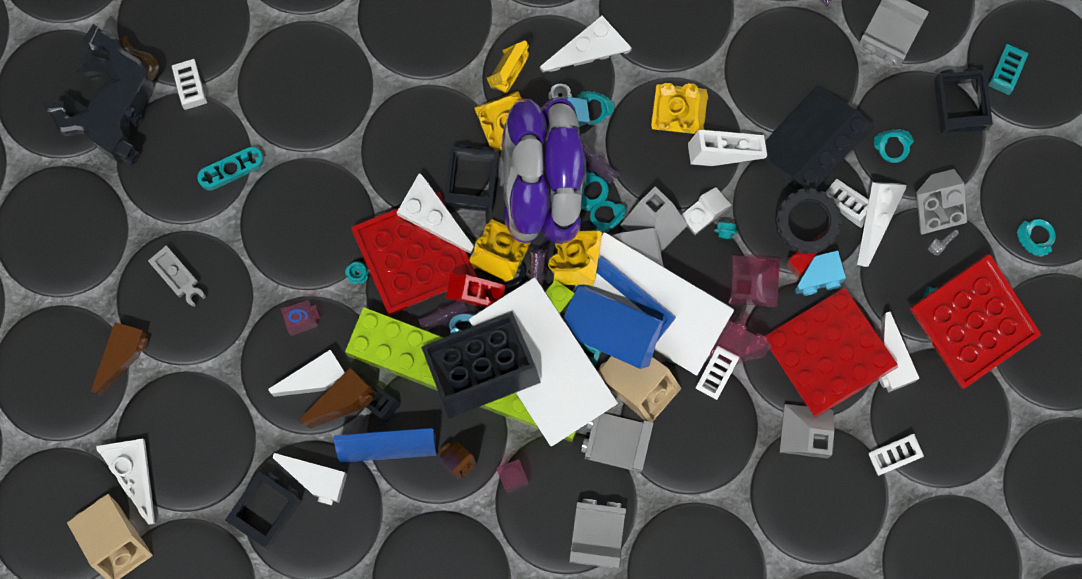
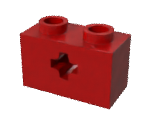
(474, 290)

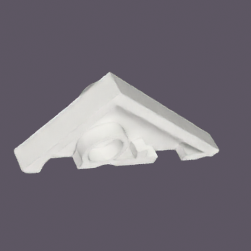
(593, 43)
(881, 207)
(428, 212)
(130, 466)

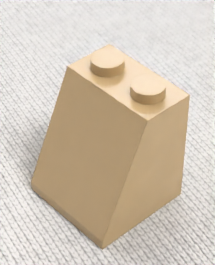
(644, 389)
(109, 539)

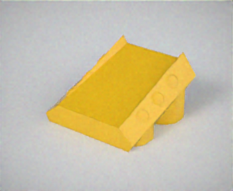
(509, 67)
(679, 108)
(493, 118)
(498, 251)
(577, 259)

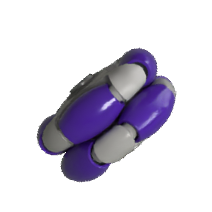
(542, 170)

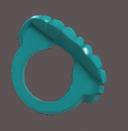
(606, 105)
(903, 136)
(587, 204)
(619, 212)
(1024, 233)

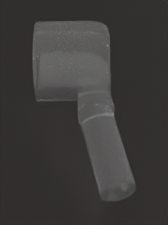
(937, 246)

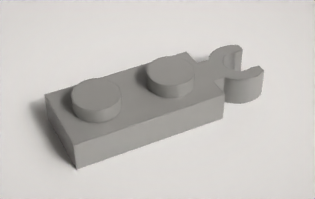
(175, 274)

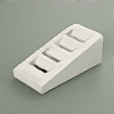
(195, 100)
(862, 202)
(706, 387)
(914, 444)

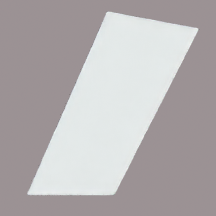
(697, 314)
(570, 386)

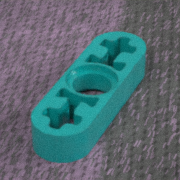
(217, 181)

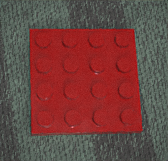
(407, 260)
(975, 321)
(830, 352)

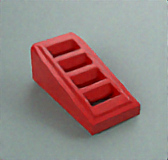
(799, 262)

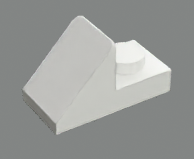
(705, 210)

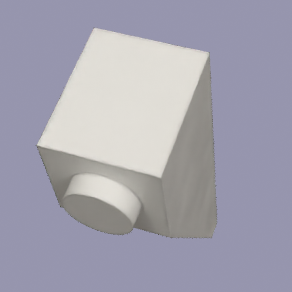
(722, 148)
(906, 372)
(314, 377)
(319, 480)

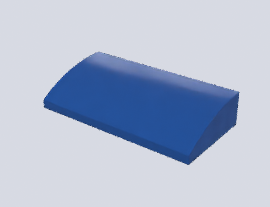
(634, 294)
(612, 327)
(385, 445)

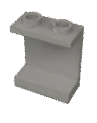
(893, 30)
(618, 442)
(597, 534)

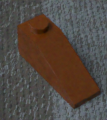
(120, 353)
(344, 397)
(457, 460)

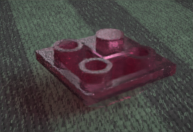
(754, 281)
(741, 342)

